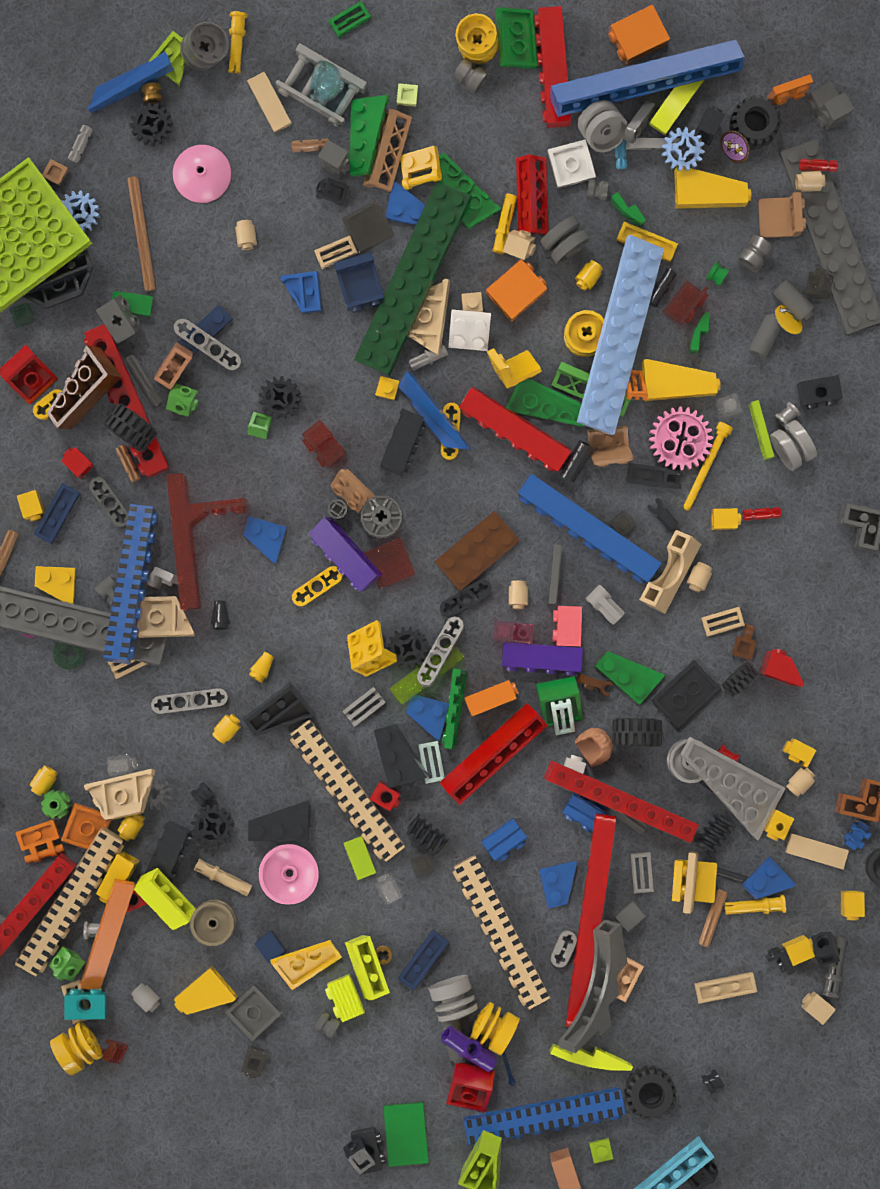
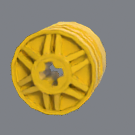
(477, 28)
(494, 1028)
(76, 1048)

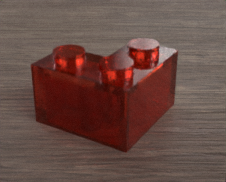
(322, 442)

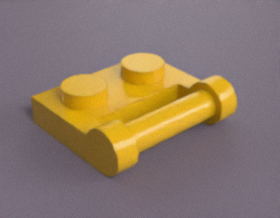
(420, 161)

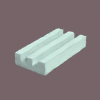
(561, 706)
(428, 745)

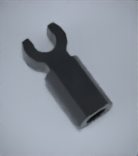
(664, 515)

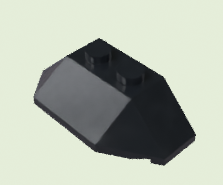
(63, 284)

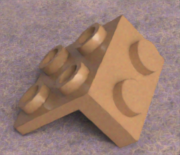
(781, 216)
(610, 447)
(351, 490)

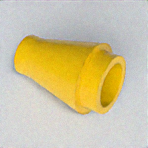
(261, 668)

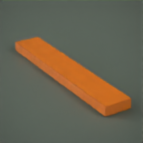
(107, 934)

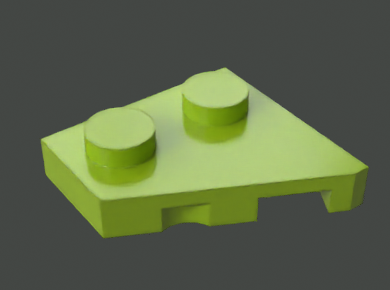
(172, 48)

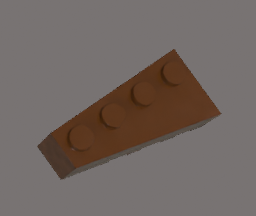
(84, 388)

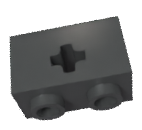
(334, 159)
(110, 316)

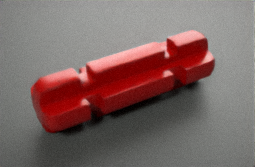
(818, 165)
(761, 513)

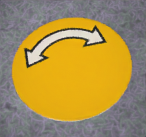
(788, 320)

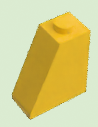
(122, 869)
(204, 993)

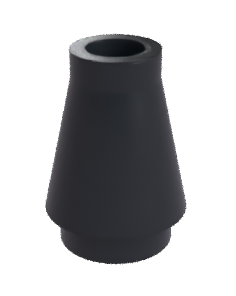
(220, 617)

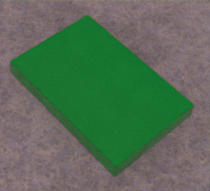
(516, 38)
(405, 1134)

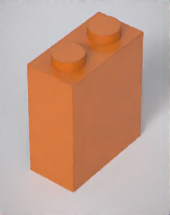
(638, 35)
(516, 290)
(491, 697)

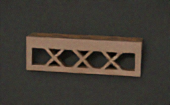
(383, 145)

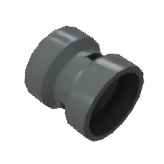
(597, 190)
(337, 509)
(327, 1024)

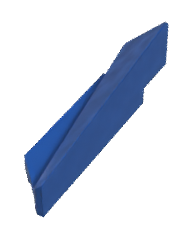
(130, 82)
(432, 413)

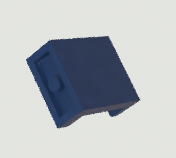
(359, 282)

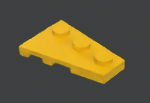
(305, 963)

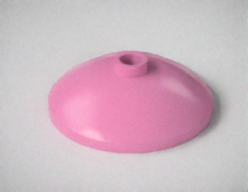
(202, 186)
(279, 885)

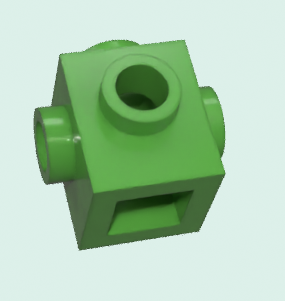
(182, 400)
(63, 803)
(66, 964)

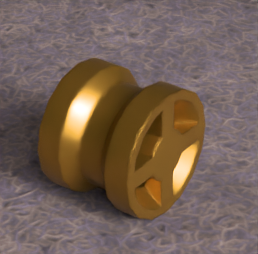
(151, 93)

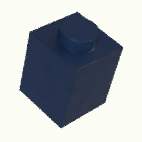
(270, 946)

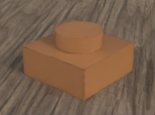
(55, 172)

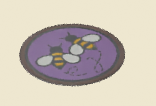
(734, 146)

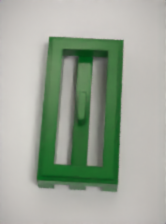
(352, 26)

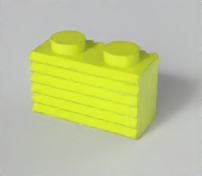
(345, 998)

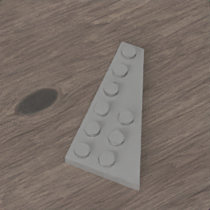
(740, 789)

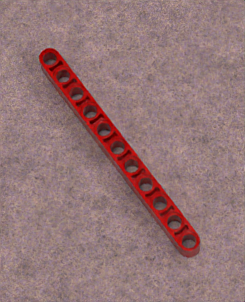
(591, 910)

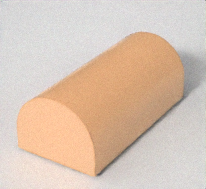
(627, 978)

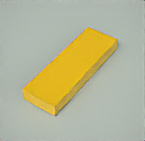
(668, 245)

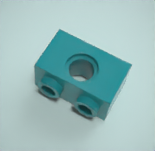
(75, 1011)

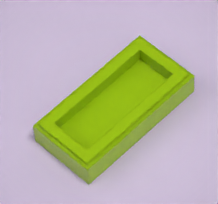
(359, 857)

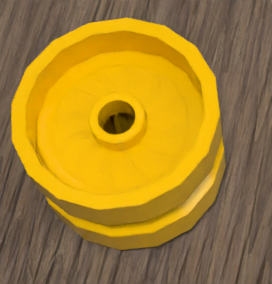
(582, 322)

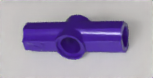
(460, 1043)

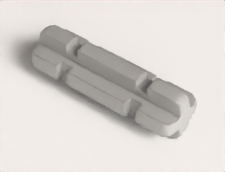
(80, 143)

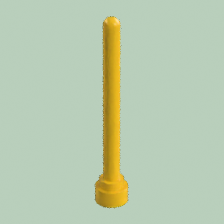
(723, 431)

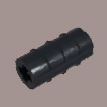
(576, 461)

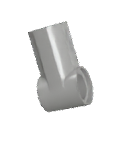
(602, 601)

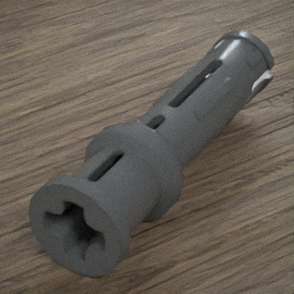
(830, 977)

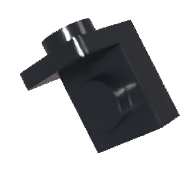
(332, 191)
(783, 963)
(358, 1155)
(704, 1176)

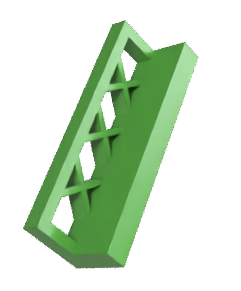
(581, 376)

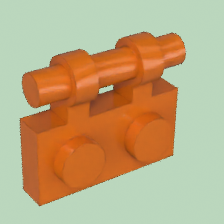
(37, 835)

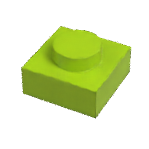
(601, 1150)

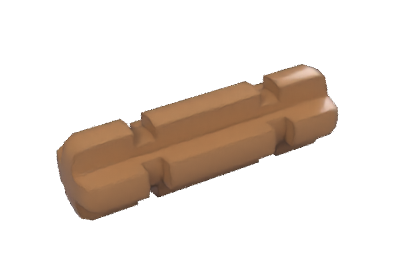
(308, 145)
(128, 463)

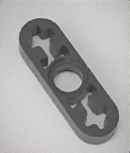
(639, 121)
(97, 493)

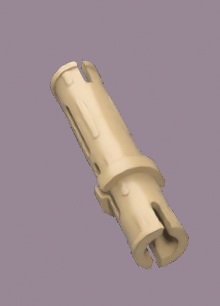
(222, 877)

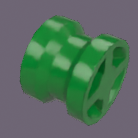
(717, 273)

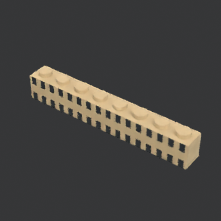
(347, 790)
(69, 900)
(501, 931)

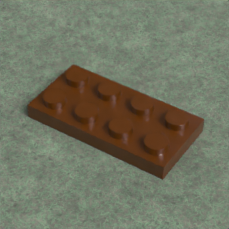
(477, 551)

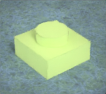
(407, 95)

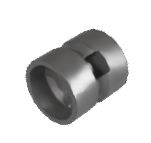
(470, 76)
(757, 250)

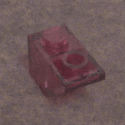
(513, 632)

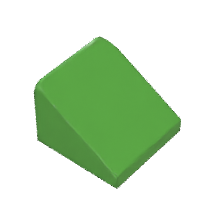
(259, 425)

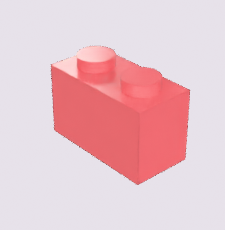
(568, 626)

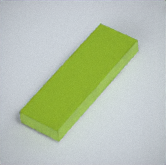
(761, 430)

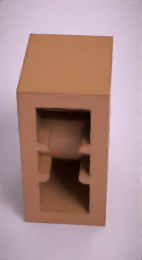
(173, 365)

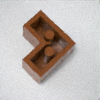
(865, 805)

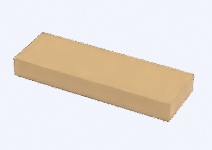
(269, 102)
(817, 851)
(690, 882)
(725, 987)

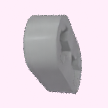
(567, 951)

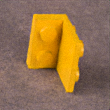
(514, 369)
(368, 651)
(705, 881)

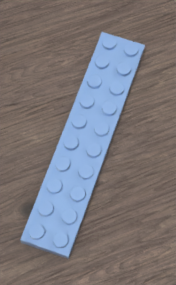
(620, 335)

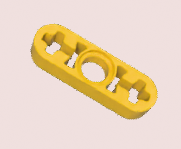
(455, 417)
(316, 594)

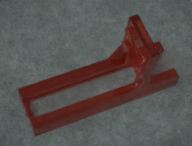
(183, 519)

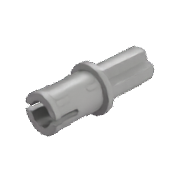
(426, 358)

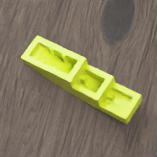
(673, 106)
(597, 1059)

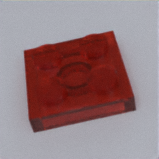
(391, 561)

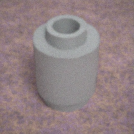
(146, 998)

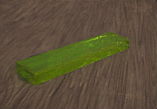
(409, 685)

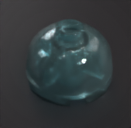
(326, 82)

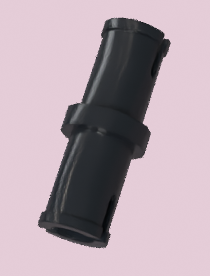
(662, 287)

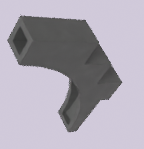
(602, 989)

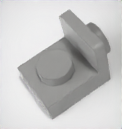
(161, 576)

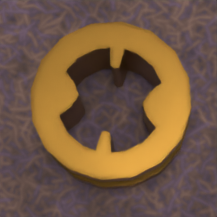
(382, 949)

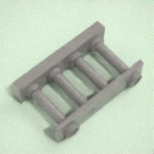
(306, 55)

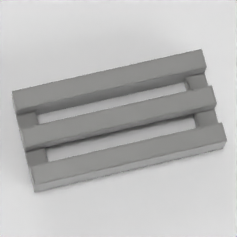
(377, 696)
(634, 877)

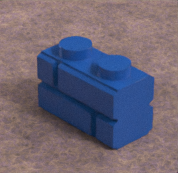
(583, 810)
(504, 840)

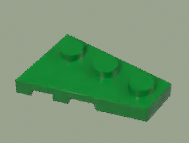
(629, 676)

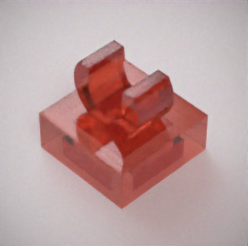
(114, 1051)

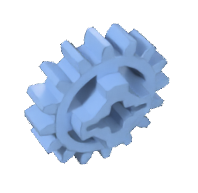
(691, 150)
(82, 205)

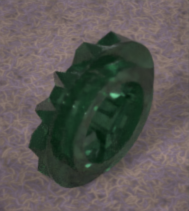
(61, 659)

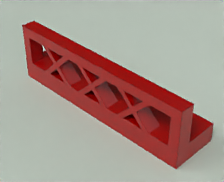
(528, 194)

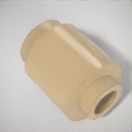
(810, 181)
(246, 234)
(699, 577)
(518, 594)
(801, 781)

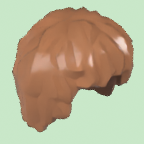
(595, 746)

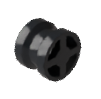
(202, 794)
(713, 1081)

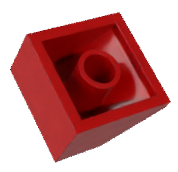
(27, 374)
(780, 668)
(470, 1087)

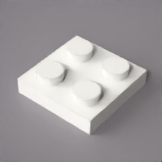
(571, 164)
(469, 330)

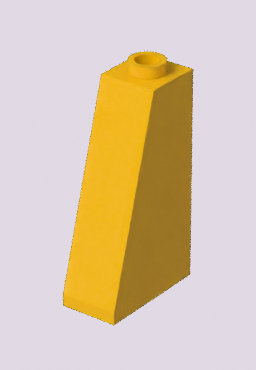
(708, 190)
(675, 381)

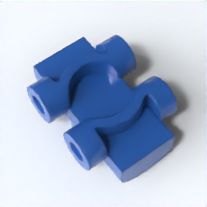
(854, 838)

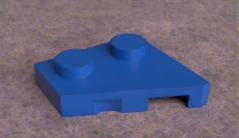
(403, 206)
(304, 290)
(265, 536)
(428, 714)
(767, 880)
(558, 882)

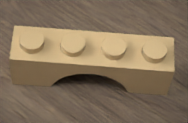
(681, 553)

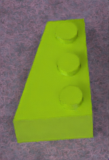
(483, 1163)

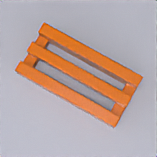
(635, 393)

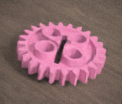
(663, 433)

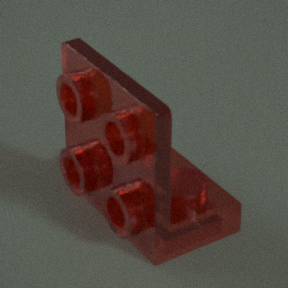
(683, 303)

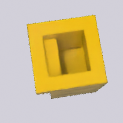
(799, 752)

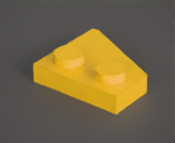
(57, 582)

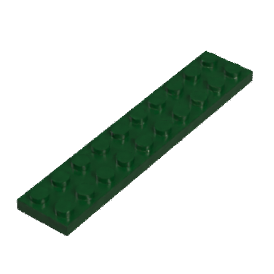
(413, 278)

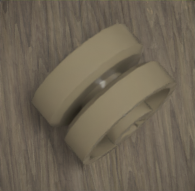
(213, 910)

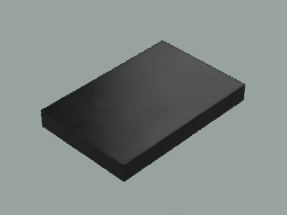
(685, 694)

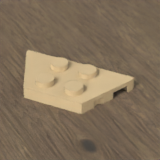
(431, 318)
(163, 618)
(122, 794)

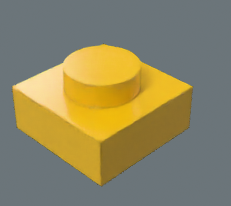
(387, 388)

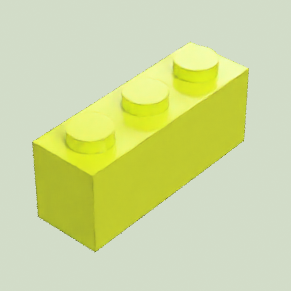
(164, 899)
(367, 967)

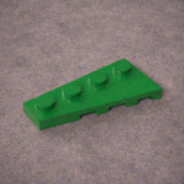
(365, 132)
(481, 205)
(540, 401)
(455, 707)

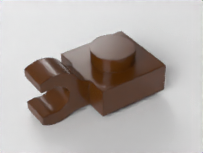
(744, 645)
(590, 683)

